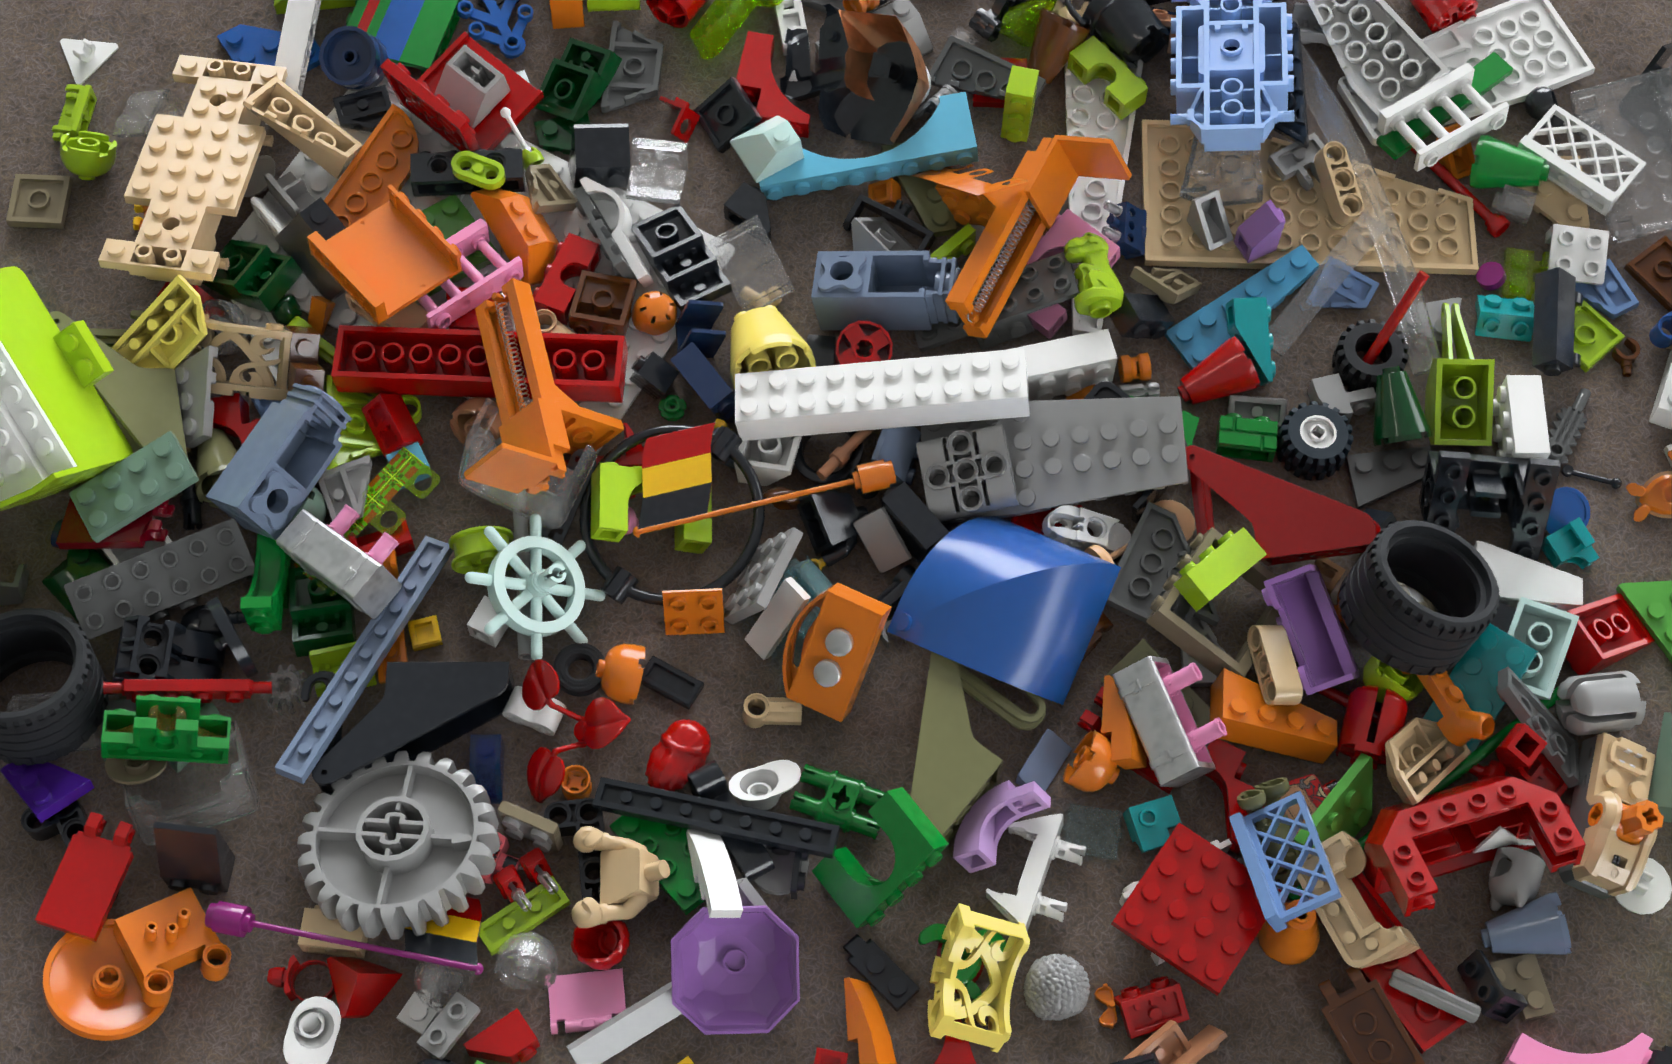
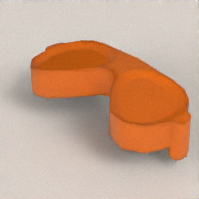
(1105, 995)

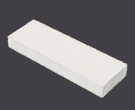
(777, 618)

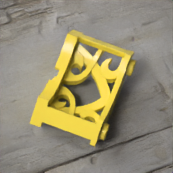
(943, 1010)

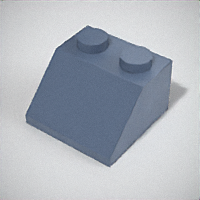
(901, 449)

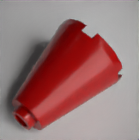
(1220, 375)

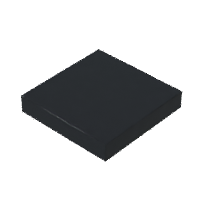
(727, 114)

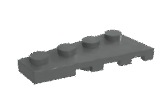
(973, 70)

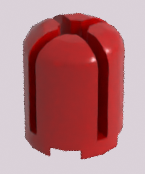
(866, 334)
(1358, 720)

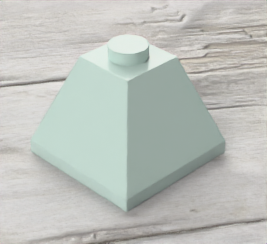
(768, 148)

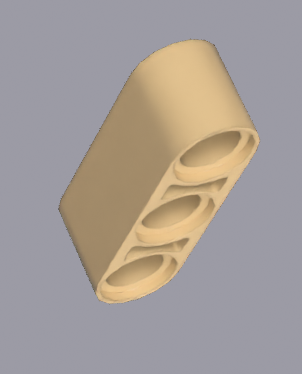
(1341, 170)
(1274, 665)

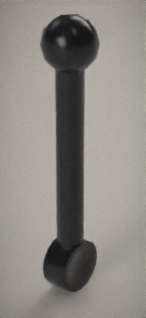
(1568, 471)

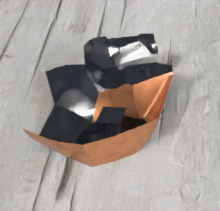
(867, 75)

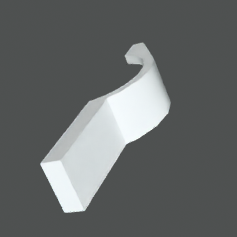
(623, 229)

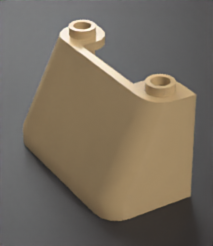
(1348, 919)

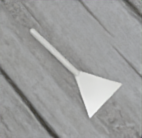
(1499, 838)

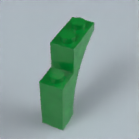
(268, 589)

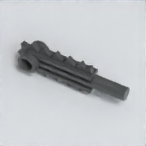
(1568, 427)

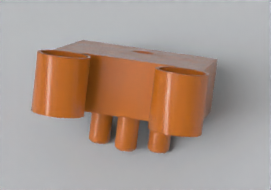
(167, 938)

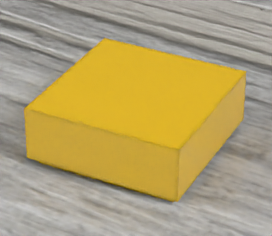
(425, 633)

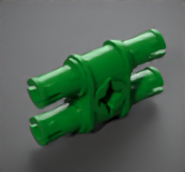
(835, 786)

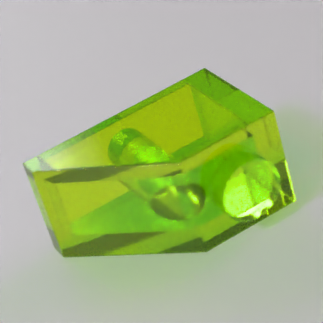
(1022, 19)

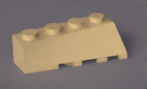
(304, 126)

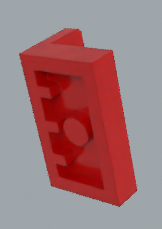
(1151, 1006)

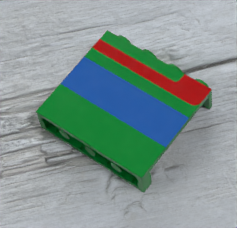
(409, 29)

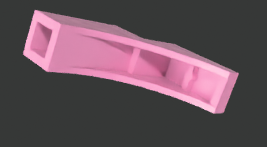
(1529, 1051)

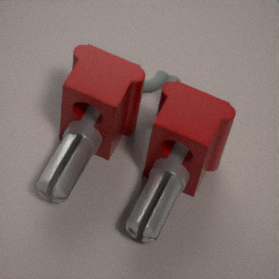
(537, 871)

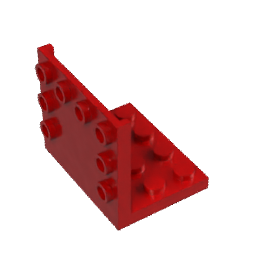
(453, 126)

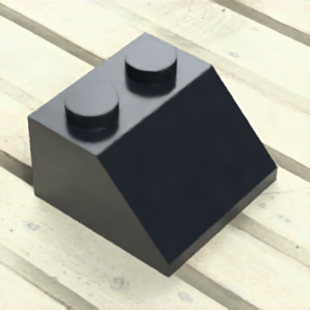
(600, 154)

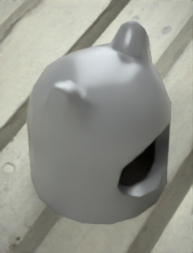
(1514, 881)

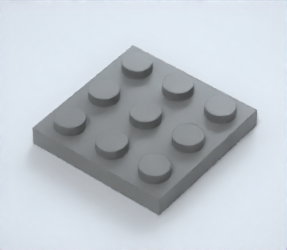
(762, 576)

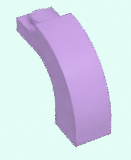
(988, 819)

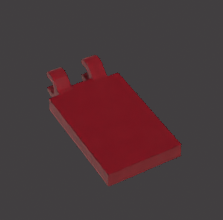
(75, 535)

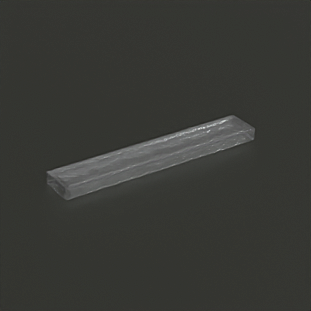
(1324, 282)

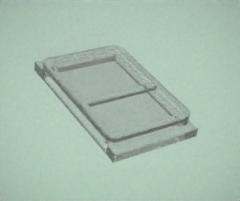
(751, 265)

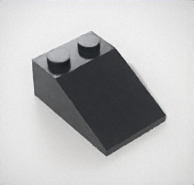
(193, 858)

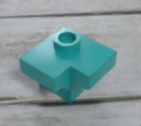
(1570, 545)
(1150, 822)

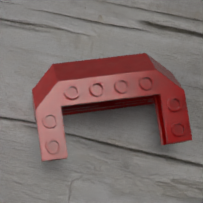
(1442, 831)

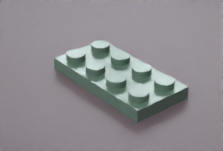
(133, 486)

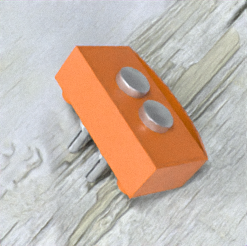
(833, 650)

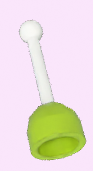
(531, 155)

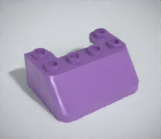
(1311, 628)

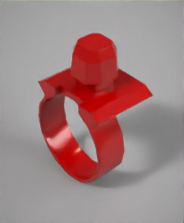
(286, 978)

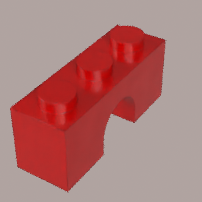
(571, 258)

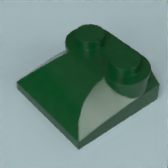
(77, 565)

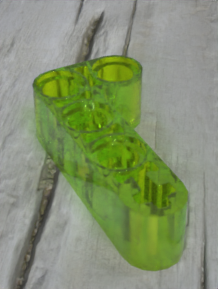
(721, 23)

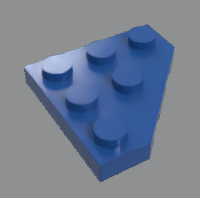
(258, 46)

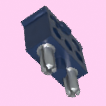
(1126, 228)

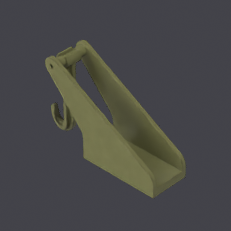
(138, 397)
(950, 763)

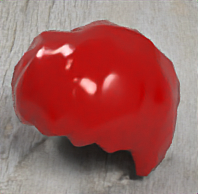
(601, 945)

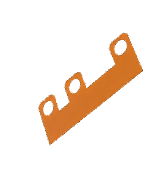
(964, 181)

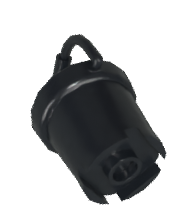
(1125, 27)

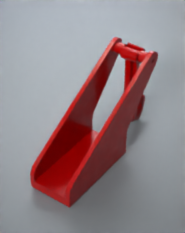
(1285, 518)

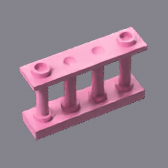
(468, 241)

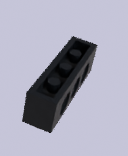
(429, 183)

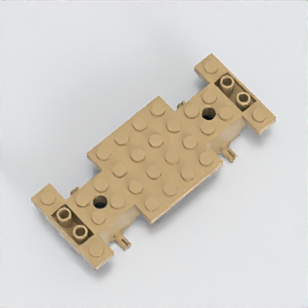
(194, 172)

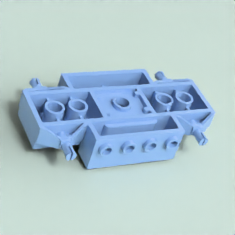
(1236, 94)

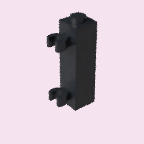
(1555, 321)

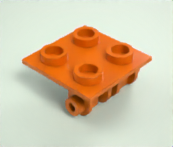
(693, 611)

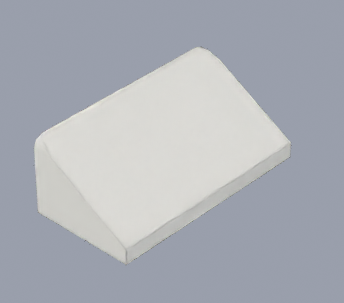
(269, 215)

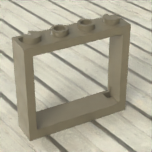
(1190, 639)

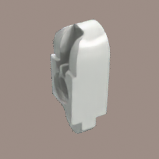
(1075, 520)

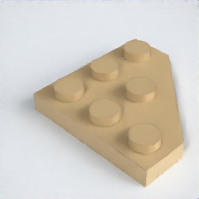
(1559, 204)

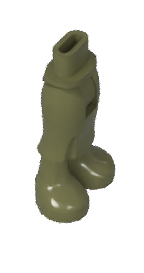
(1266, 794)

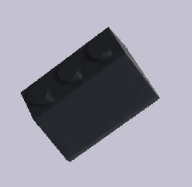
(295, 243)

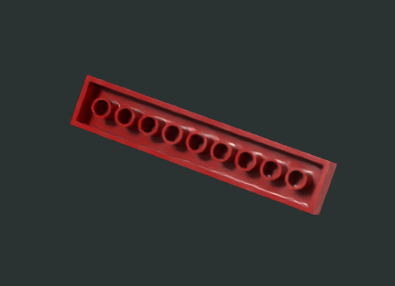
(456, 363)

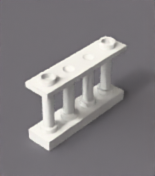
(1439, 94)

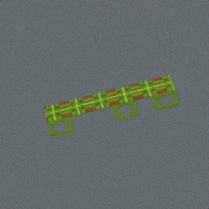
(399, 472)

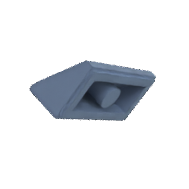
(1044, 761)

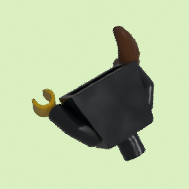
(827, 519)

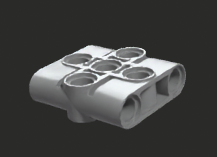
(1000, 485)

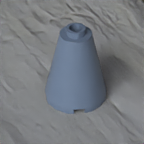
(1529, 929)

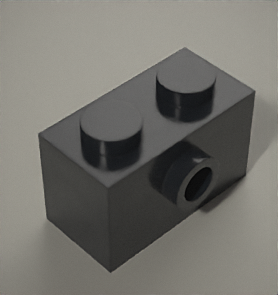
(1142, 317)

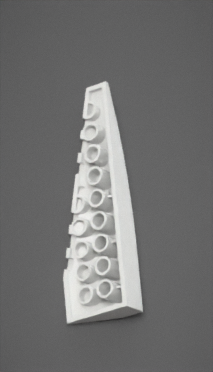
(1376, 50)

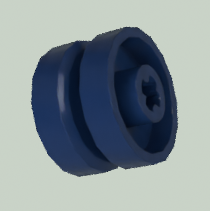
(352, 58)

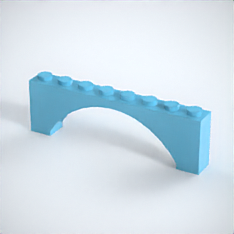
(940, 143)

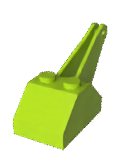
(1459, 389)

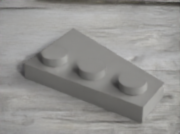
(194, 389)

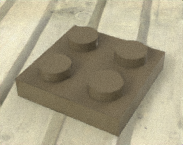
(39, 201)

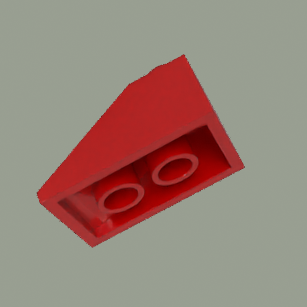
(1605, 635)

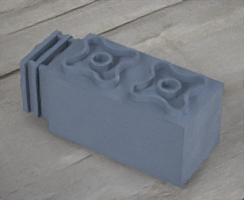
(883, 287)
(281, 461)

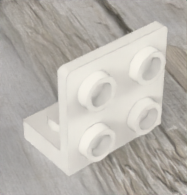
(1578, 252)

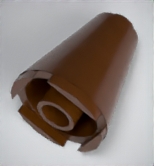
(1053, 42)

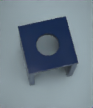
(696, 326)

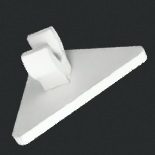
(86, 56)

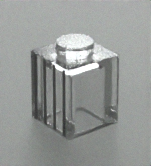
(1514, 204)

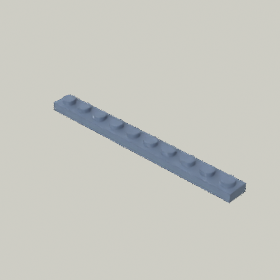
(362, 662)

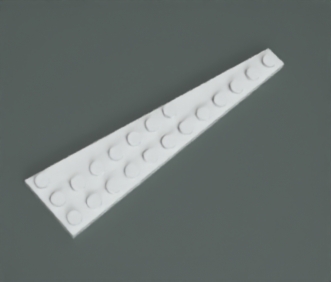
(1092, 118)

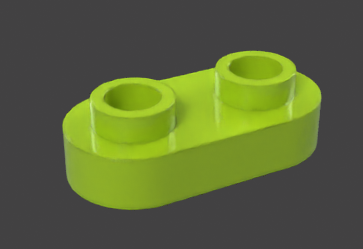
(480, 170)

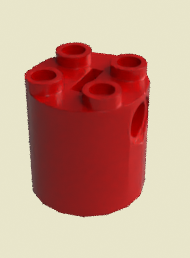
(675, 12)
(1443, 13)

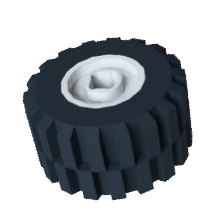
(1314, 440)

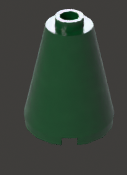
(1397, 409)

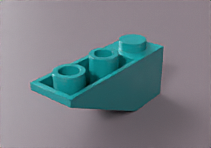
(1249, 323)

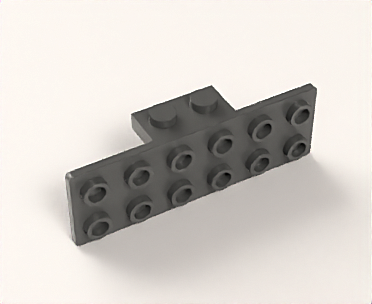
(1037, 288)
(160, 579)

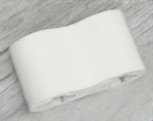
(544, 720)

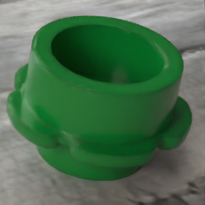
(672, 414)

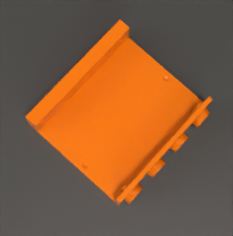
(388, 257)

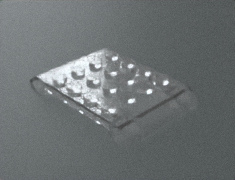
(1639, 119)

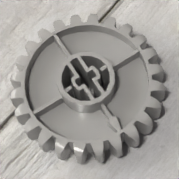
(398, 845)

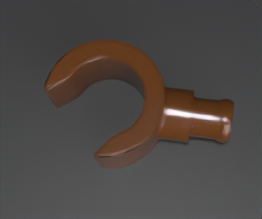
(1624, 360)

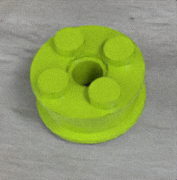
(474, 550)

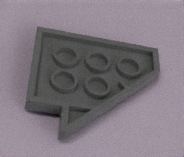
(1148, 563)

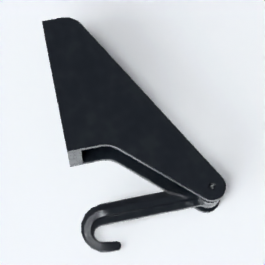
(420, 712)

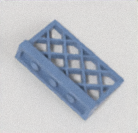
(1264, 876)

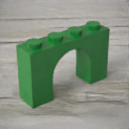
(915, 847)

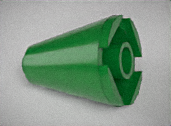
(1503, 164)

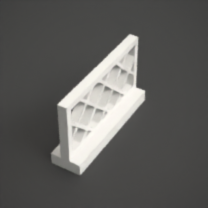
(1568, 172)

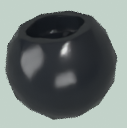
(1539, 102)

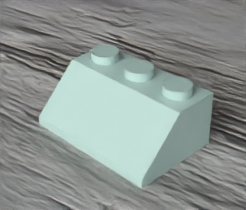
(1550, 634)

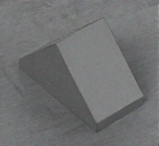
(1210, 220)

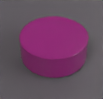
(1491, 276)

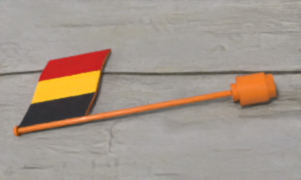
(680, 480)

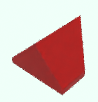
(360, 985)

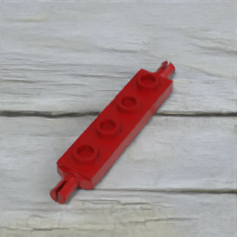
(205, 689)

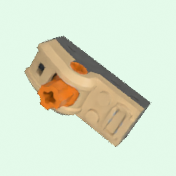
(1612, 816)

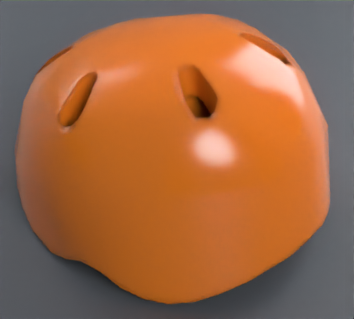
(656, 307)

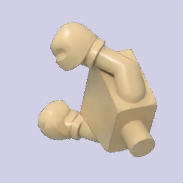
(626, 878)

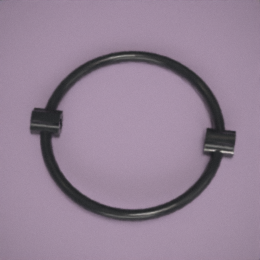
(621, 583)

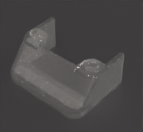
(551, 505)

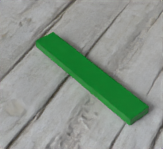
(1486, 76)

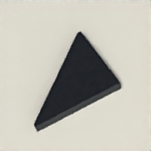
(1297, 130)

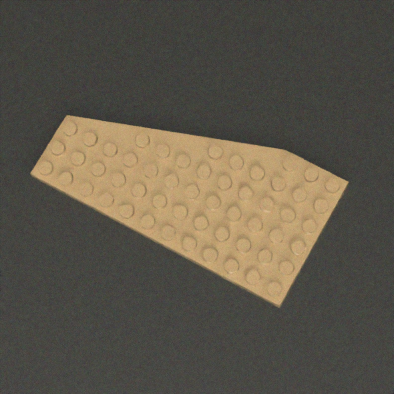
(1433, 222)

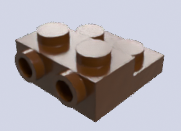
(602, 304)

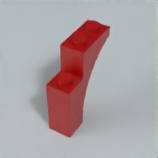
(760, 86)

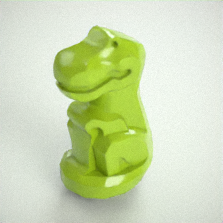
(1097, 282)

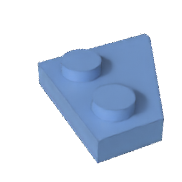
(1353, 293)
(1612, 297)

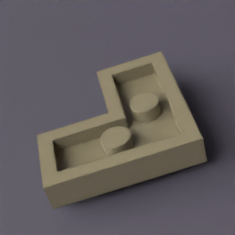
(1525, 977)

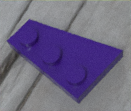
(45, 787)

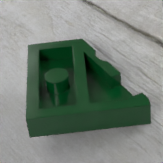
(556, 133)

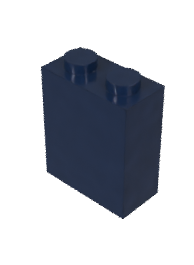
(706, 382)

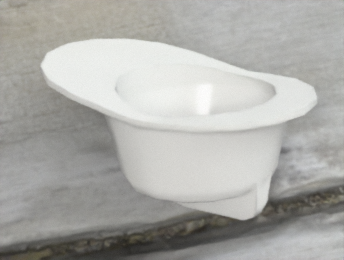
(764, 784)
(312, 1032)

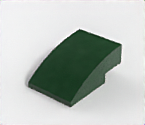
(577, 80)
(254, 275)
(316, 617)

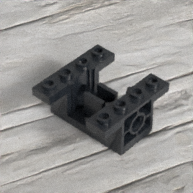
(1486, 489)

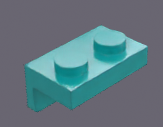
(1504, 318)

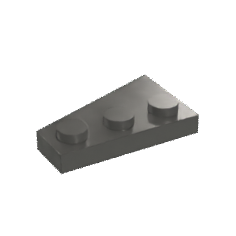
(1384, 472)

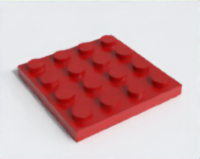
(1194, 909)

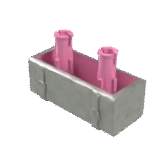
(339, 563)
(1164, 720)

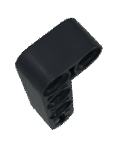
(574, 811)
(56, 824)
(749, 857)

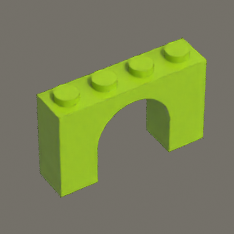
(609, 508)

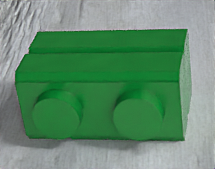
(1246, 437)

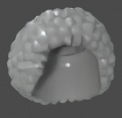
(1056, 987)

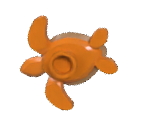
(1653, 496)

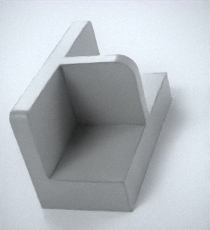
(290, 193)

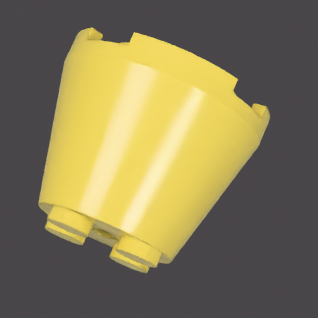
(766, 343)

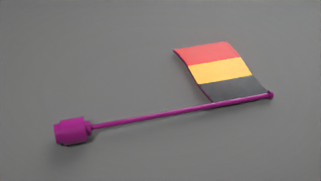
(447, 945)

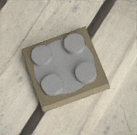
(524, 823)

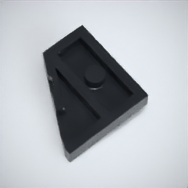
(363, 108)

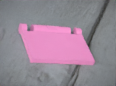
(586, 999)

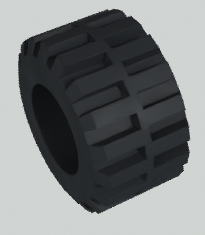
(1358, 338)

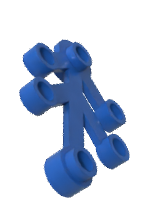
(498, 20)

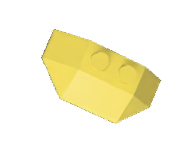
(165, 329)

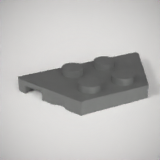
(638, 72)

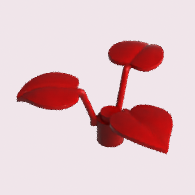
(596, 729)

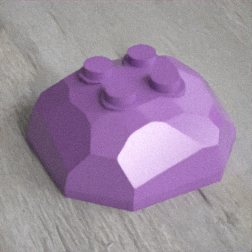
(735, 971)

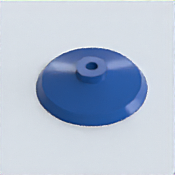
(1567, 506)

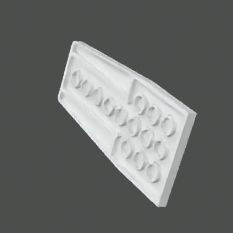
(1521, 33)

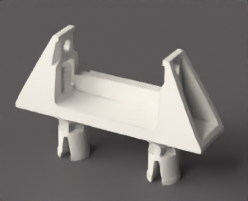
(1046, 846)

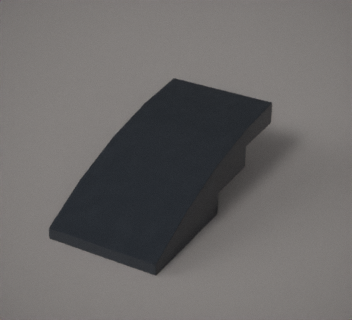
(681, 257)

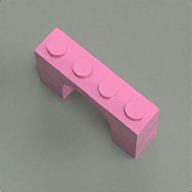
(1064, 228)

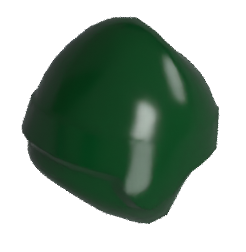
(286, 309)

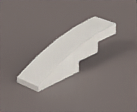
(714, 874)

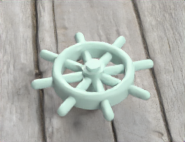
(535, 586)

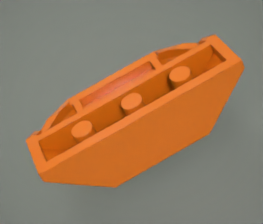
(518, 230)

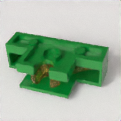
(166, 732)

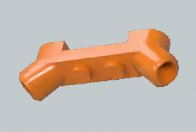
(1458, 720)

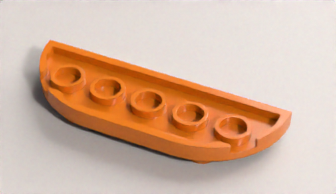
(379, 163)

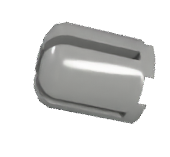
(1600, 703)

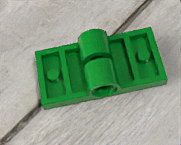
(667, 844)

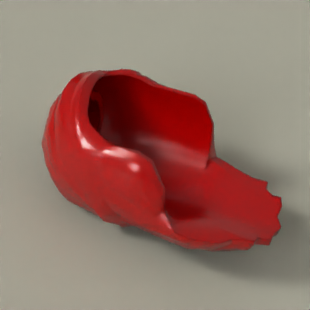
(678, 753)

